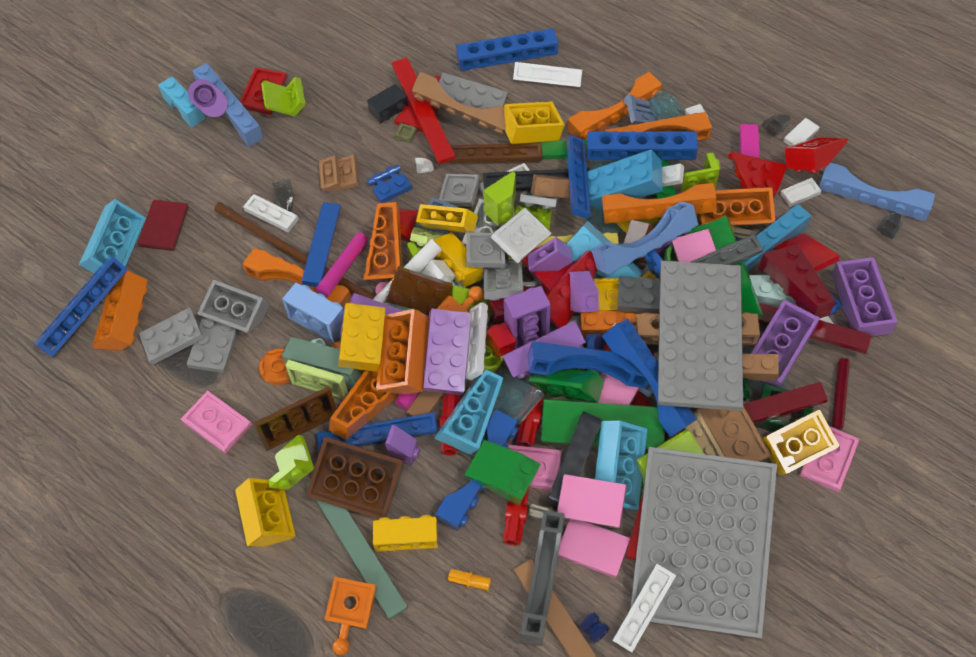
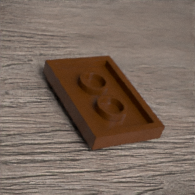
(417, 290)

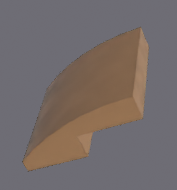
(338, 173)

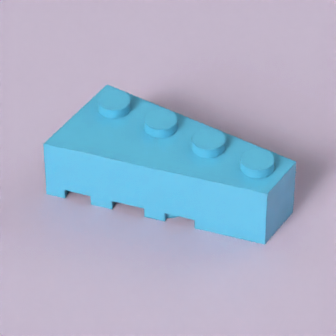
(588, 238)
(470, 417)

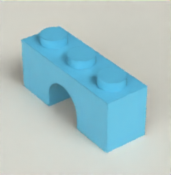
(177, 96)

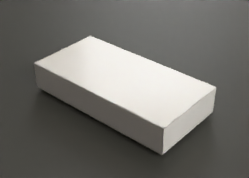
(802, 132)
(800, 192)

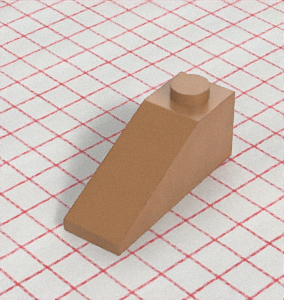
(550, 186)

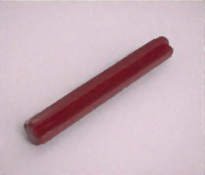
(841, 393)

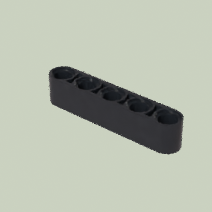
(575, 454)

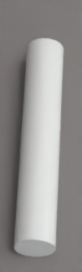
(416, 264)

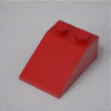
(813, 153)

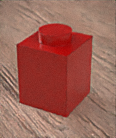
(500, 339)

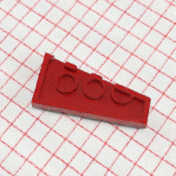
(560, 292)

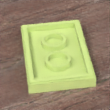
(316, 379)

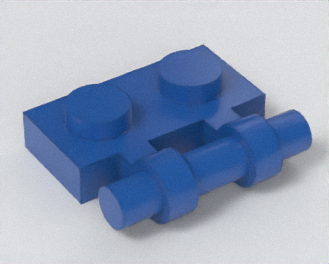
(392, 188)

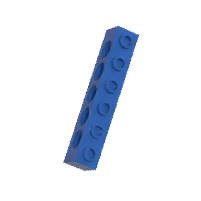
(507, 49)
(622, 145)
(80, 306)

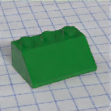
(571, 384)

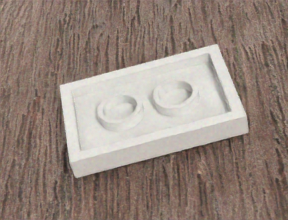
(521, 235)

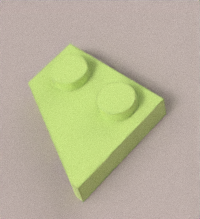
(423, 236)

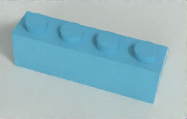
(113, 236)
(617, 458)

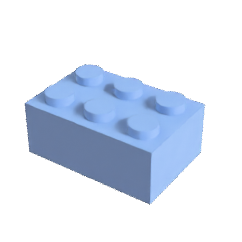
(314, 312)

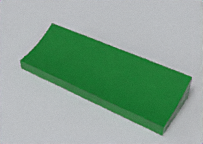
(722, 236)
(562, 417)

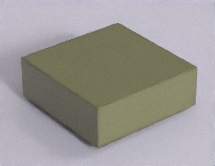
(405, 133)

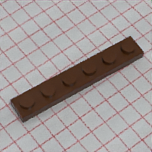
(496, 153)

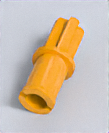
(469, 579)

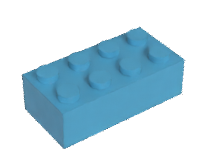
(631, 176)

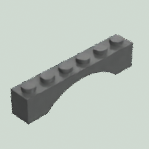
(542, 578)

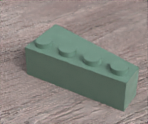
(319, 357)

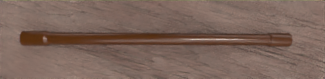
(229, 213)

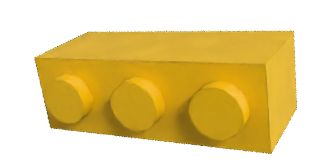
(446, 218)
(454, 256)
(405, 533)

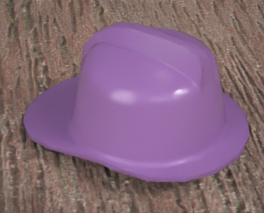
(207, 98)

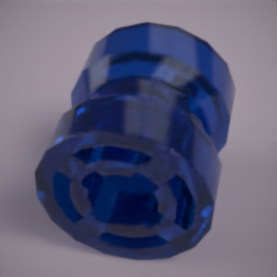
(594, 627)

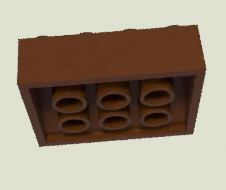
(296, 418)
(355, 478)

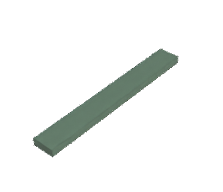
(364, 558)

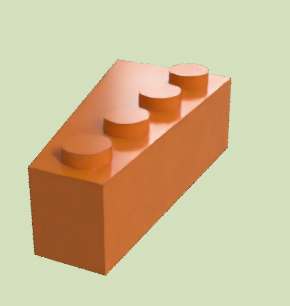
(385, 244)
(360, 406)

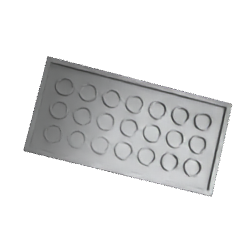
(700, 336)

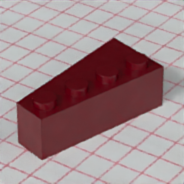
(798, 279)

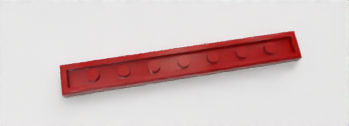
(423, 113)

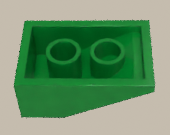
(503, 471)

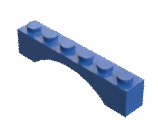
(626, 342)
(549, 358)
(458, 504)

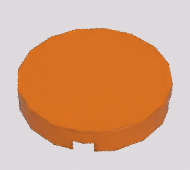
(273, 368)

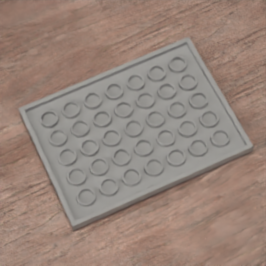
(713, 531)

